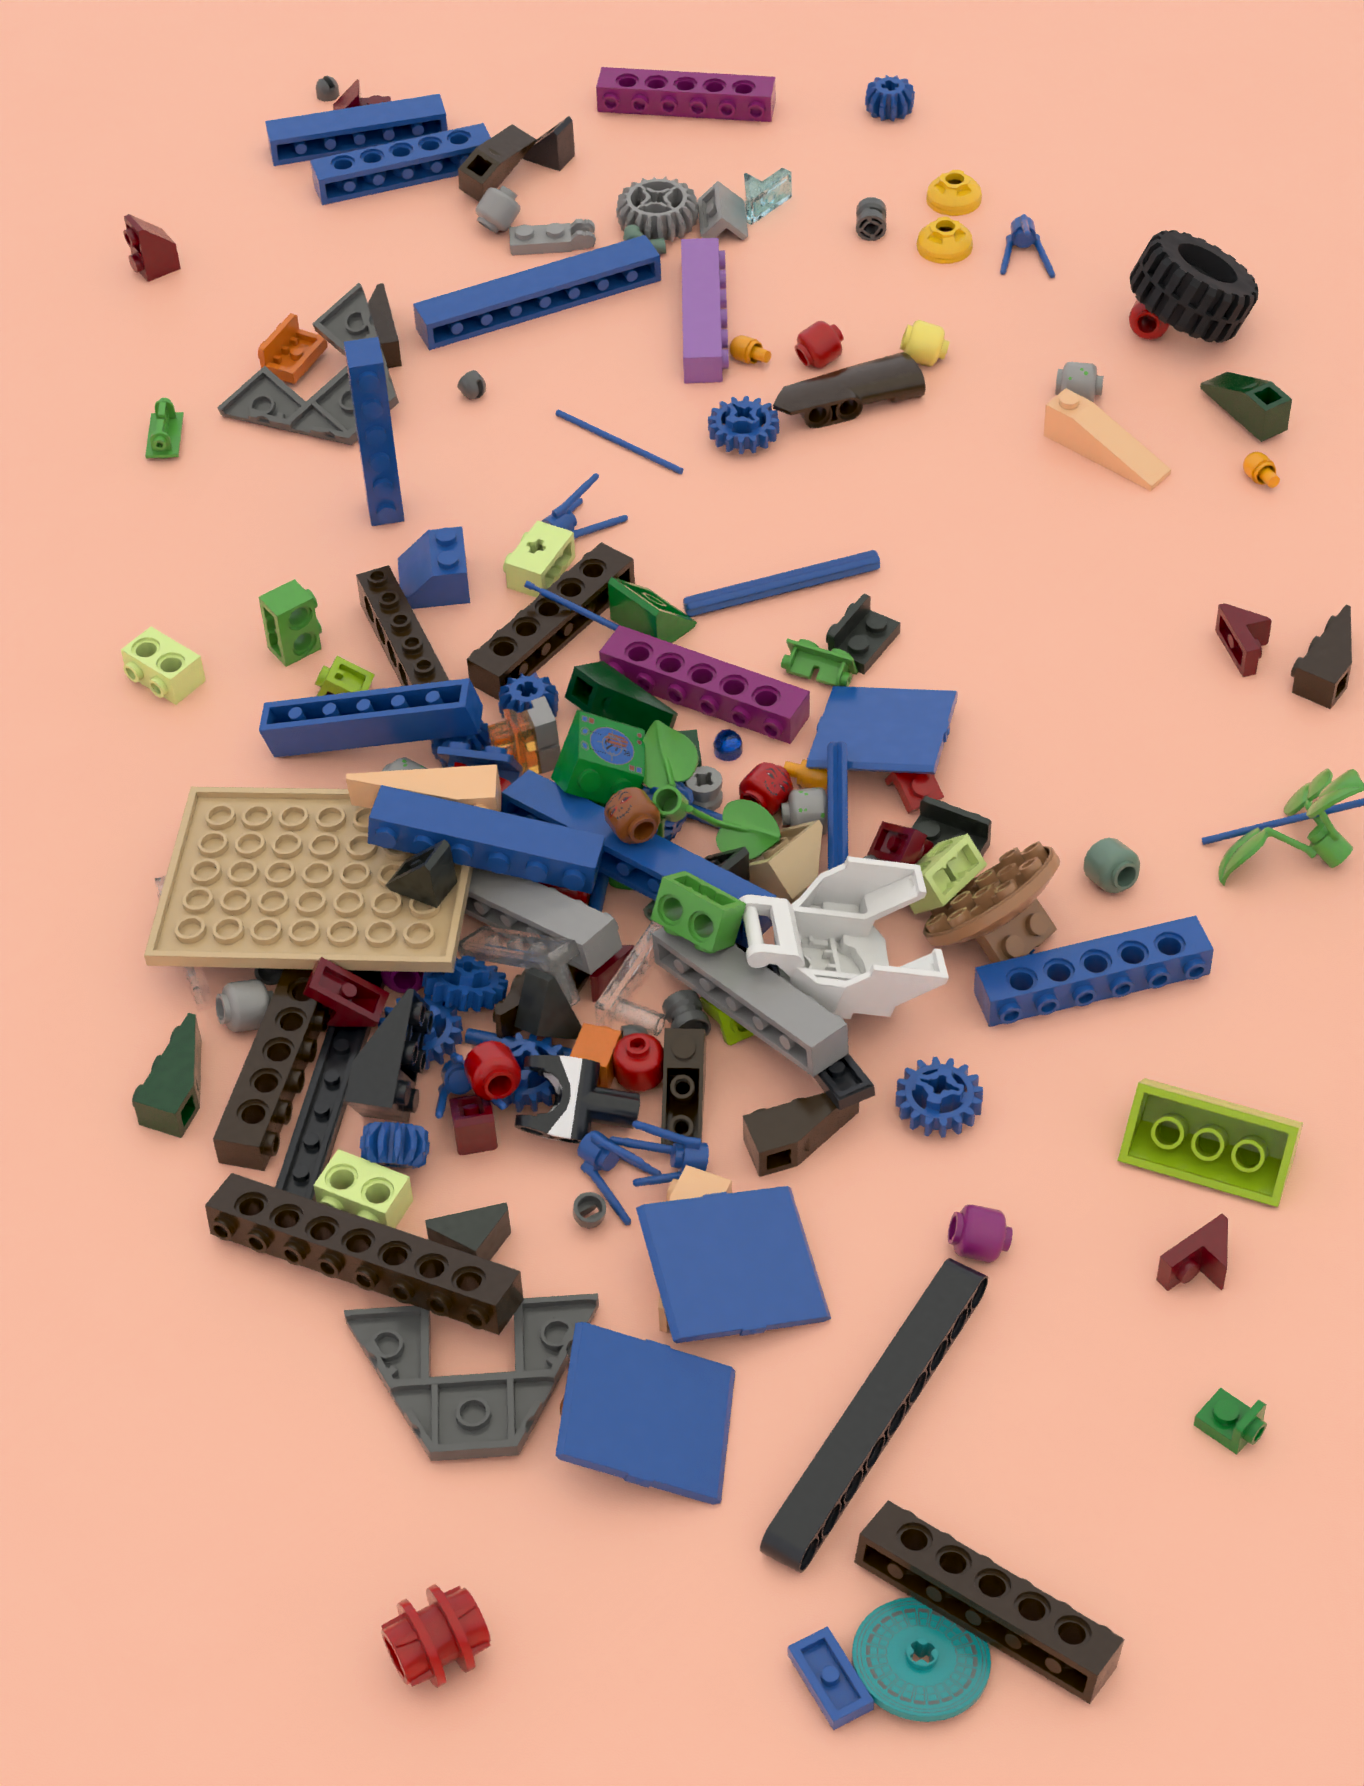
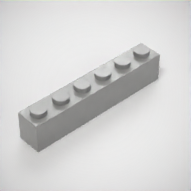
(539, 909)
(758, 1001)

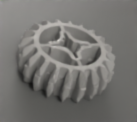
(658, 208)

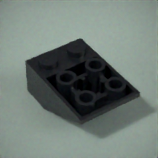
(388, 1065)

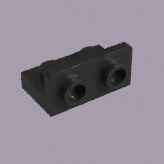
(863, 633)
(943, 821)

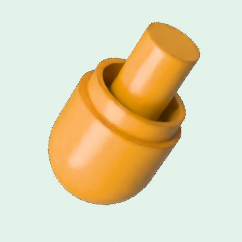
(748, 350)
(1261, 469)
(807, 777)

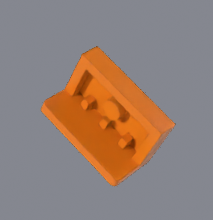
(290, 350)

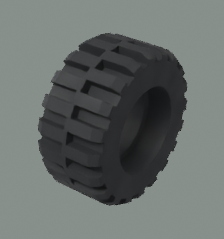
(1193, 286)

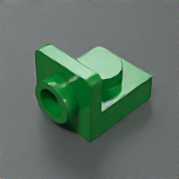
(1231, 1421)

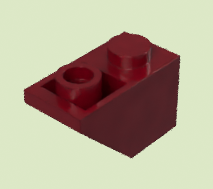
(151, 249)

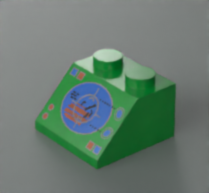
(600, 757)

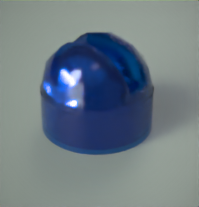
(727, 745)

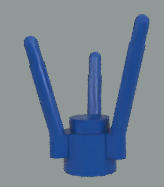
(1024, 235)
(564, 518)
(457, 1083)
(684, 1152)
(603, 1154)

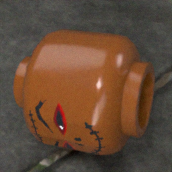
(632, 815)

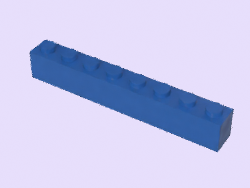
(537, 292)
(634, 865)

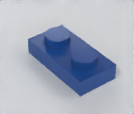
(830, 1678)

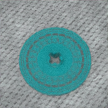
(919, 1689)

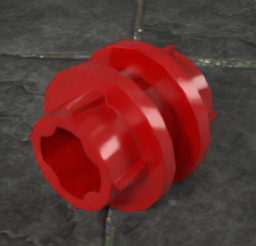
(436, 1635)

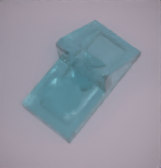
(766, 195)

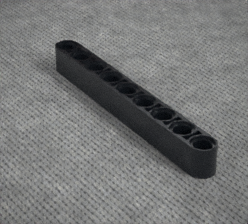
(873, 1416)

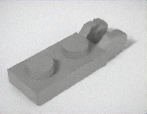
(552, 237)

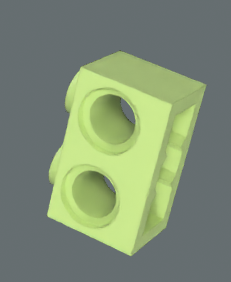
(163, 665)
(947, 871)
(361, 1186)

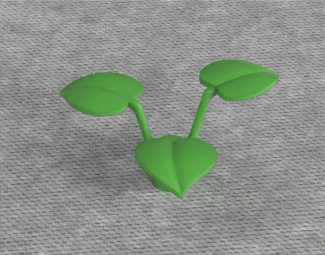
(673, 759)
(1324, 838)

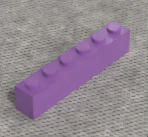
(702, 310)

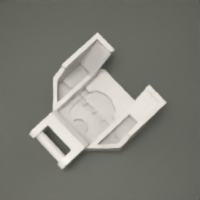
(830, 940)

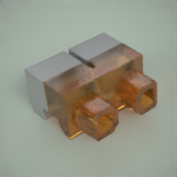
(530, 736)

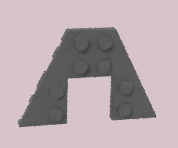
(330, 410)
(472, 1412)

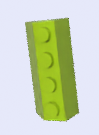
(1210, 1141)

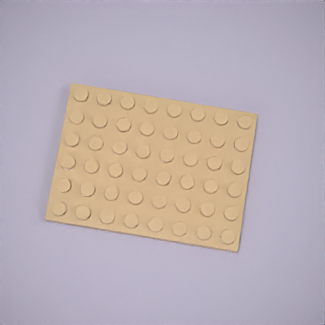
(290, 881)

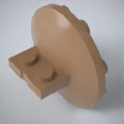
(1000, 906)

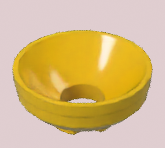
(954, 194)
(944, 246)

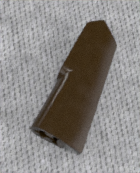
(842, 393)

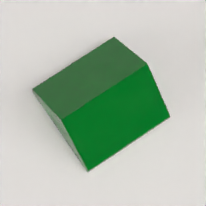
(646, 611)

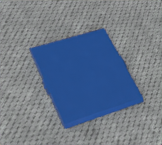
(885, 728)
(732, 1264)
(646, 1413)

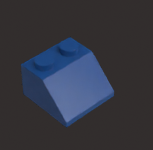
(435, 569)

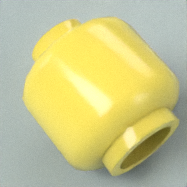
(924, 342)

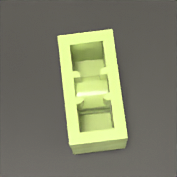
(539, 558)

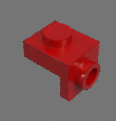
(914, 787)

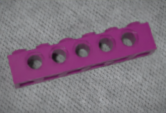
(686, 94)
(708, 684)

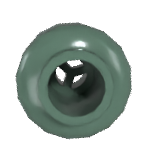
(1111, 865)

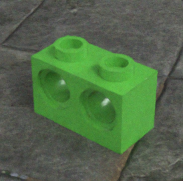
(290, 622)
(698, 912)

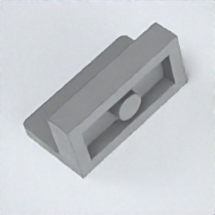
(721, 210)

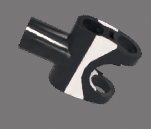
(576, 1100)

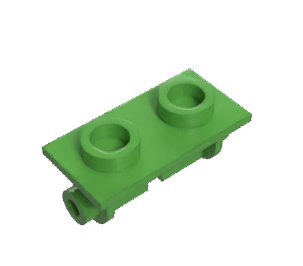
(164, 431)
(832, 664)

